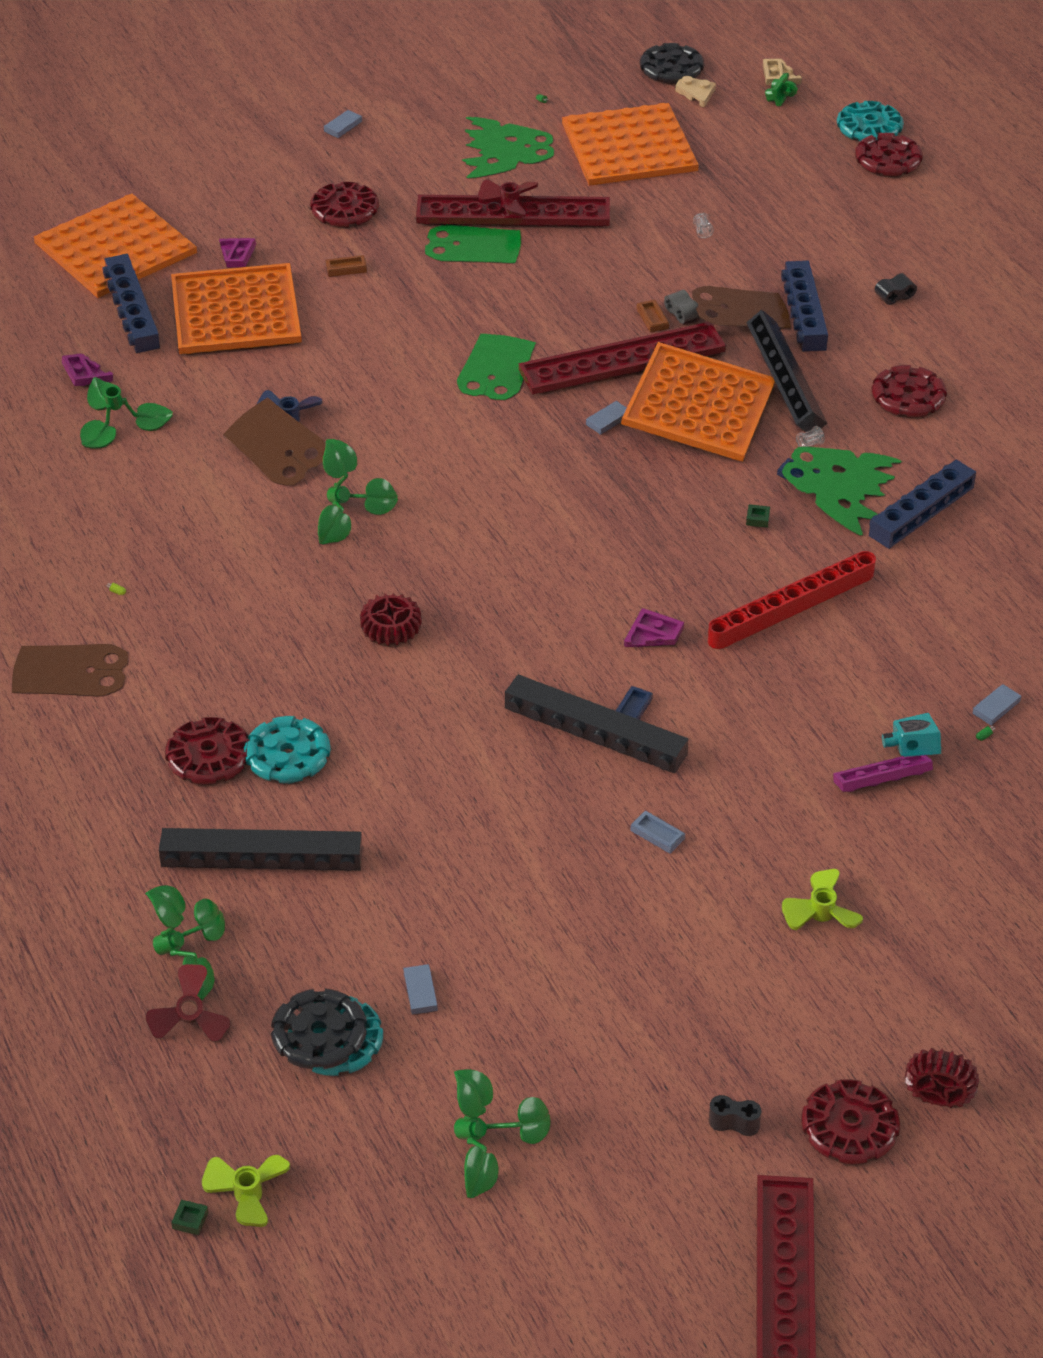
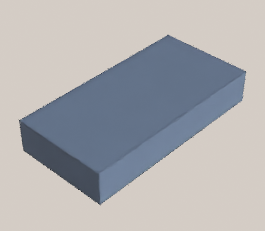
(343, 123)
(606, 418)
(996, 704)
(657, 832)
(420, 989)

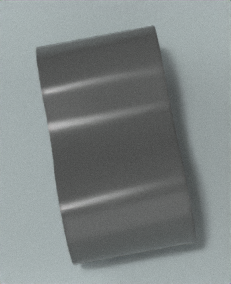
(681, 306)

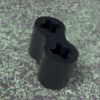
(895, 289)
(734, 1115)

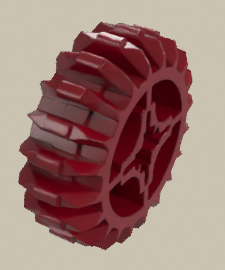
(390, 619)
(942, 1078)

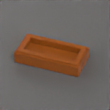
(346, 265)
(652, 316)

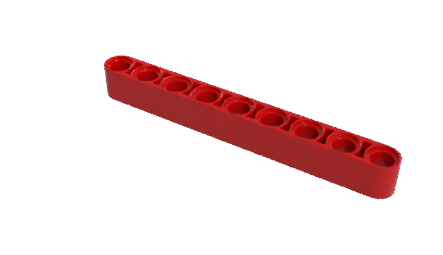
(791, 600)

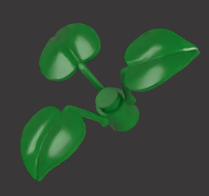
(107, 395)
(379, 495)
(169, 908)
(473, 1094)

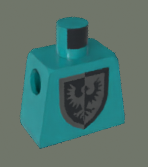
(914, 736)

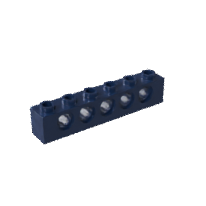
(131, 302)
(805, 306)
(922, 503)

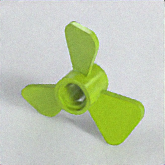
(821, 905)
(222, 1178)

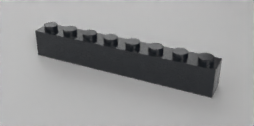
(786, 372)
(596, 723)
(261, 849)

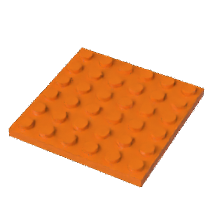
(629, 144)
(113, 231)
(235, 308)
(699, 401)

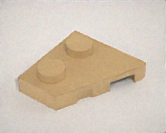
(775, 68)
(695, 88)

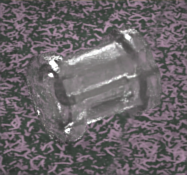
(703, 225)
(810, 438)

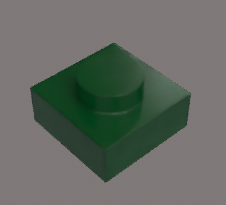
(758, 515)
(189, 1217)

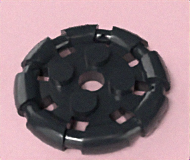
(671, 60)
(318, 1015)

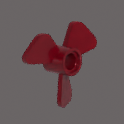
(507, 193)
(164, 1019)

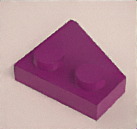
(237, 251)
(83, 370)
(653, 630)

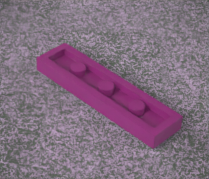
(882, 771)

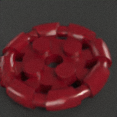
(890, 155)
(350, 206)
(923, 397)
(207, 734)
(852, 1135)

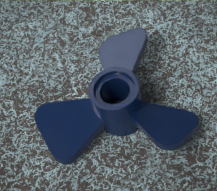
(291, 404)

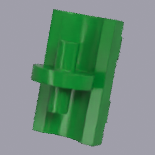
(781, 90)

